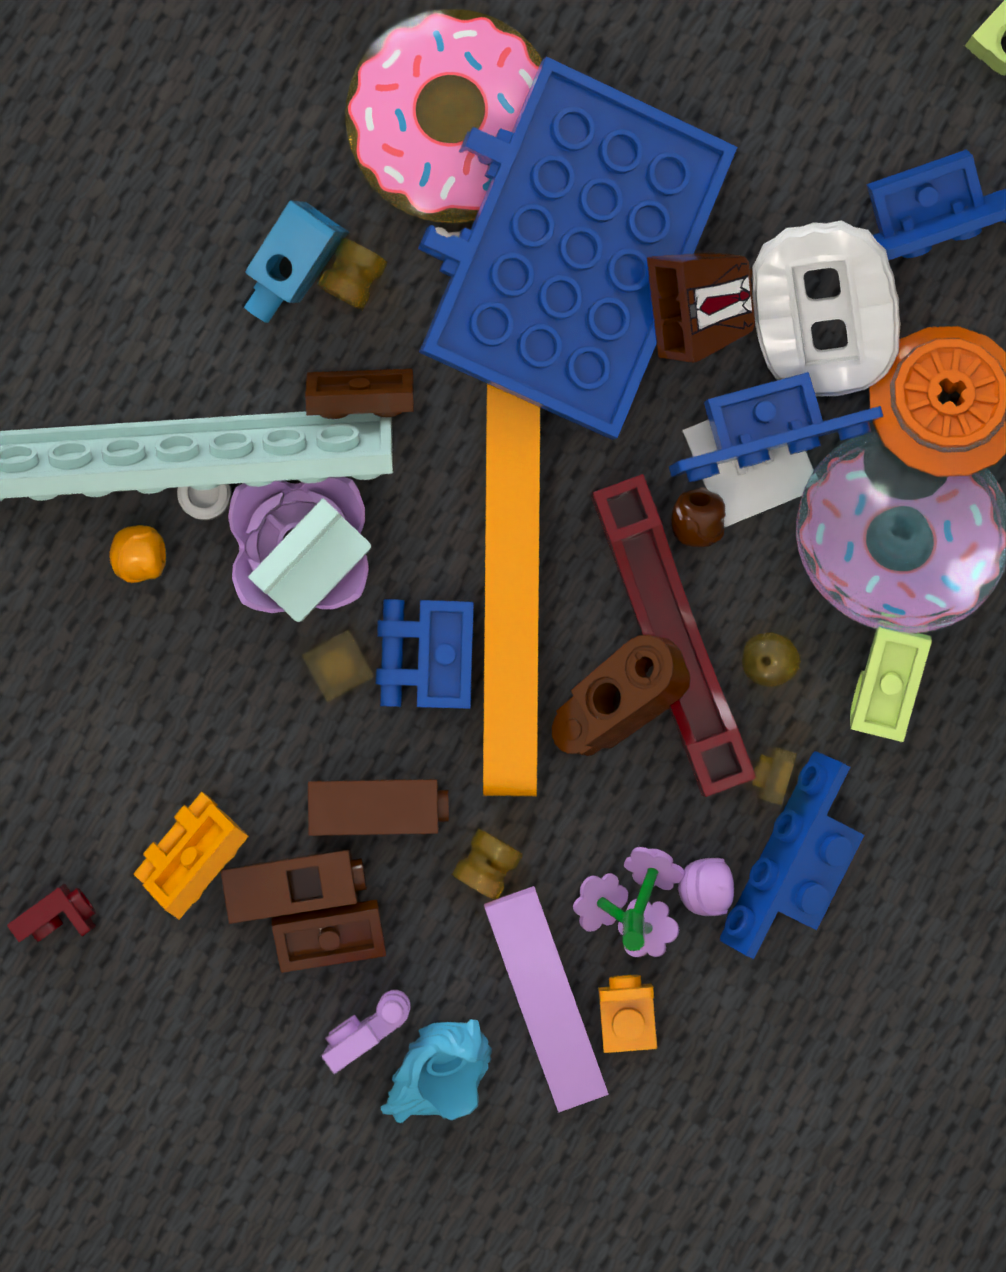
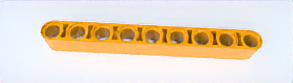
(511, 595)

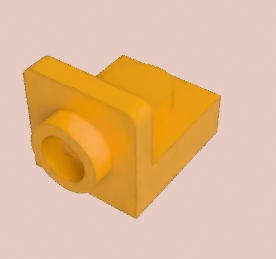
(627, 1015)

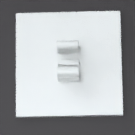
(755, 487)

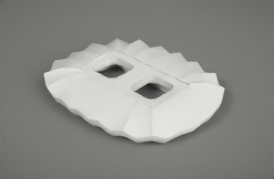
(865, 304)

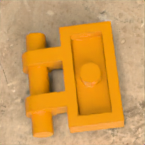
(190, 855)

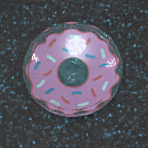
(898, 541)

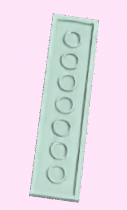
(192, 454)

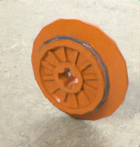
(938, 435)

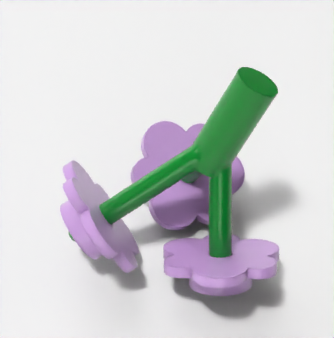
(644, 924)

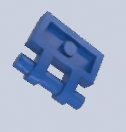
(443, 655)

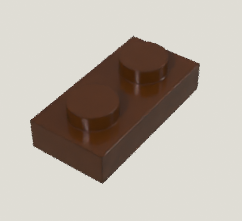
(359, 392)
(329, 936)

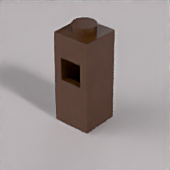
(376, 807)
(292, 885)

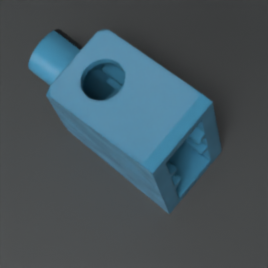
(309, 244)

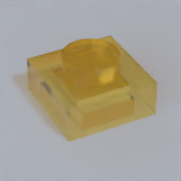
(338, 666)
(774, 774)

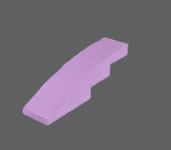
(546, 999)

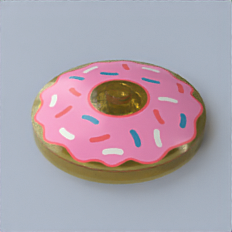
(420, 97)

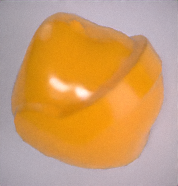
(137, 554)

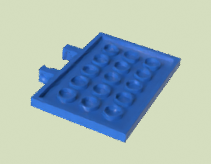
(555, 267)

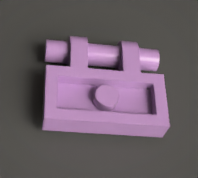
(355, 1037)

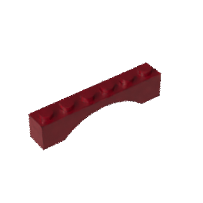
(663, 611)

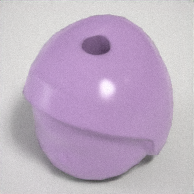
(707, 887)

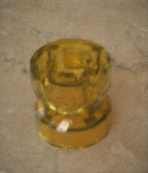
(352, 273)
(479, 874)

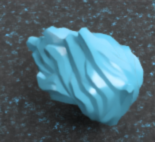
(440, 1072)

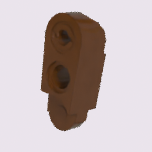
(589, 718)

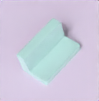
(310, 561)

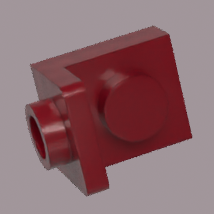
(44, 919)

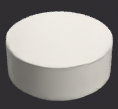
(205, 503)

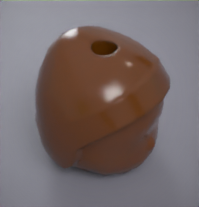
(698, 518)

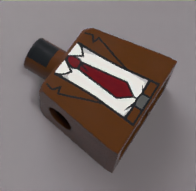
(700, 303)

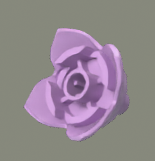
(269, 513)

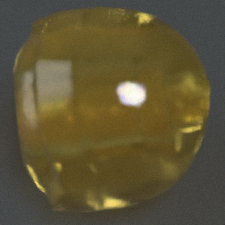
(783, 656)

